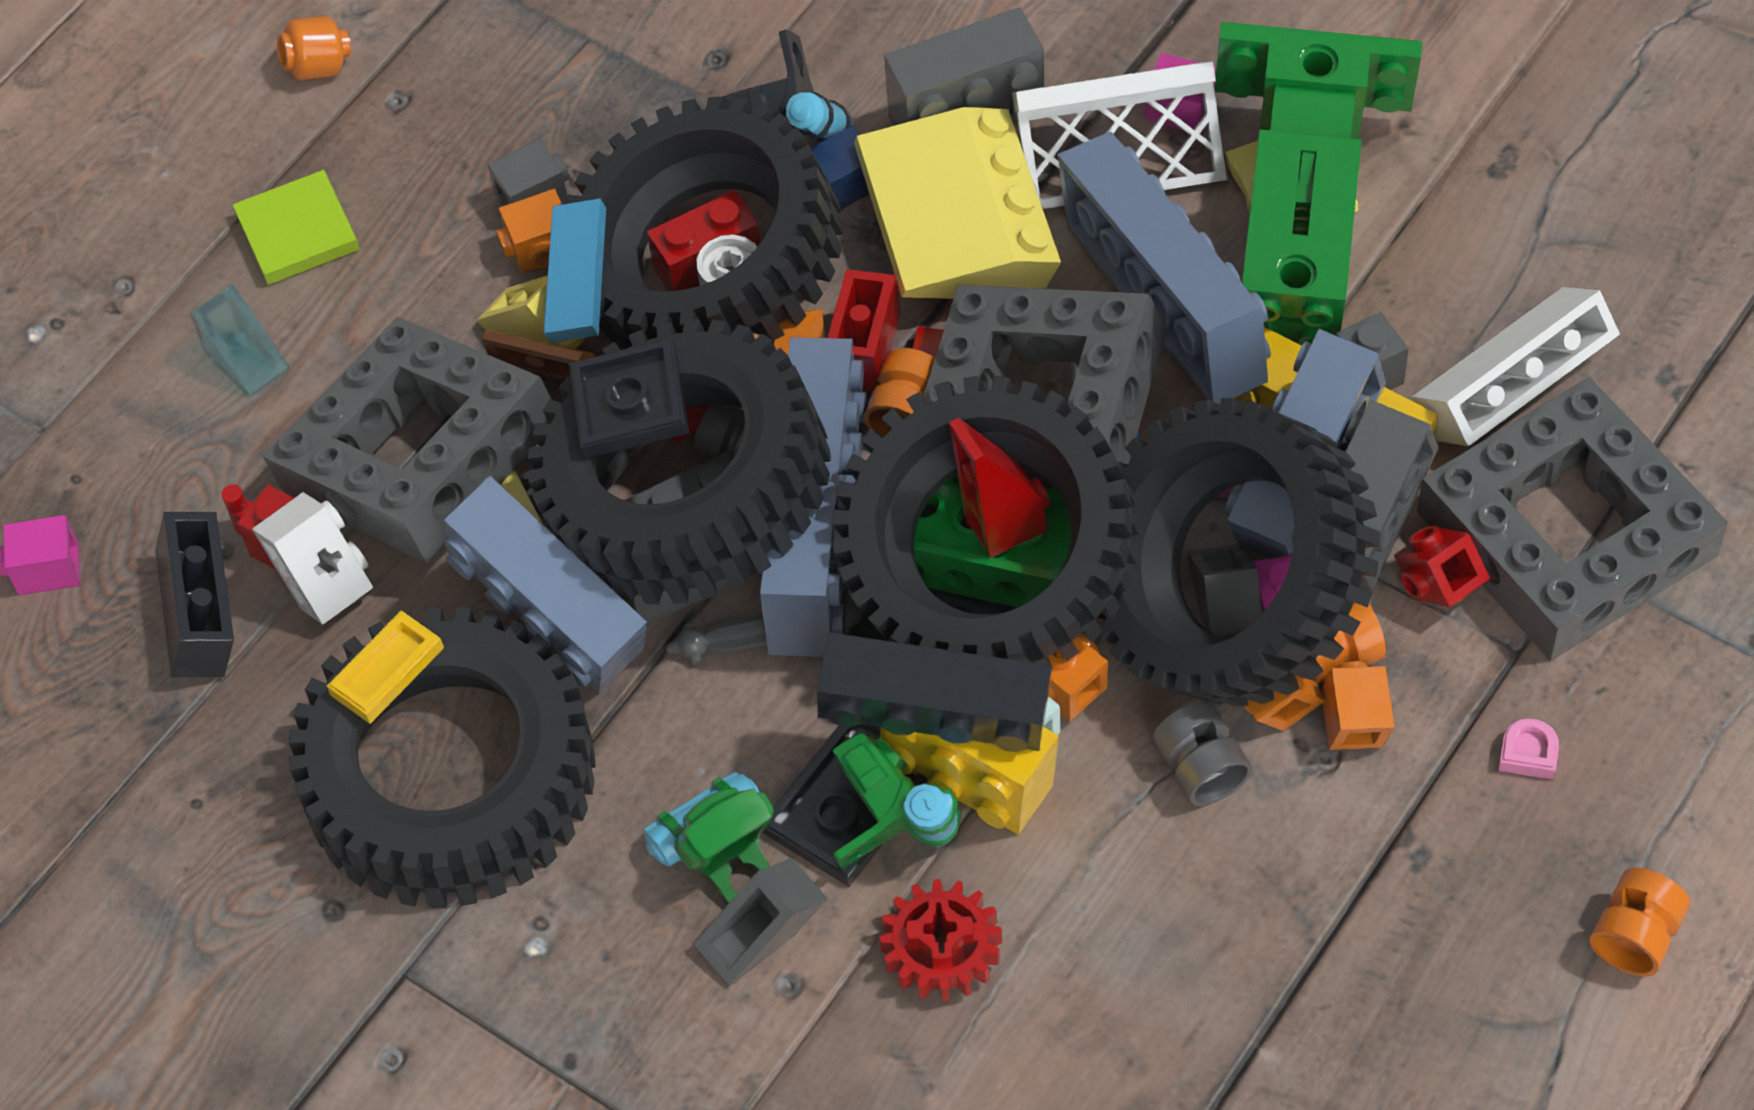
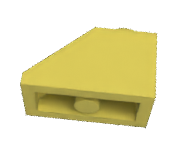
(522, 312)

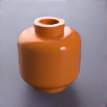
(313, 48)

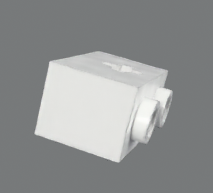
(314, 557)

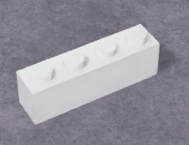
(1518, 364)

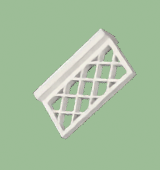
(1127, 91)

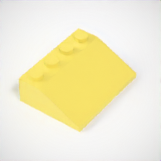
(957, 204)

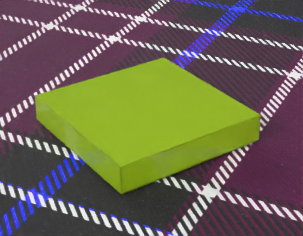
(296, 227)

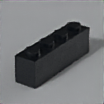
(933, 692)

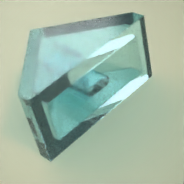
(237, 341)

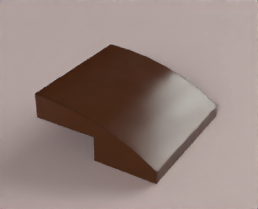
(534, 356)

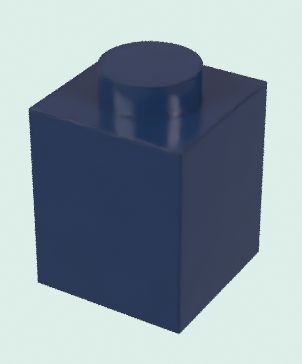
(842, 167)

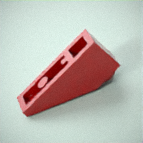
(996, 492)

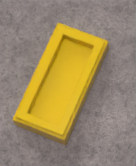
(385, 667)

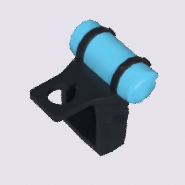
(795, 96)

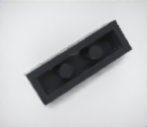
(194, 594)

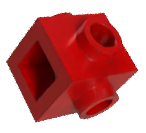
(1440, 566)

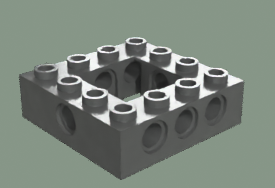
(1107, 335)
(334, 441)
(1555, 602)

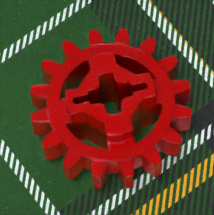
(914, 941)

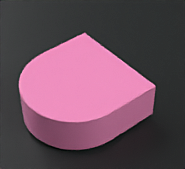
(1530, 749)

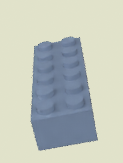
(1154, 250)
(805, 586)

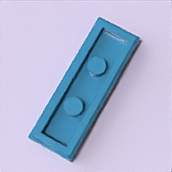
(575, 271)

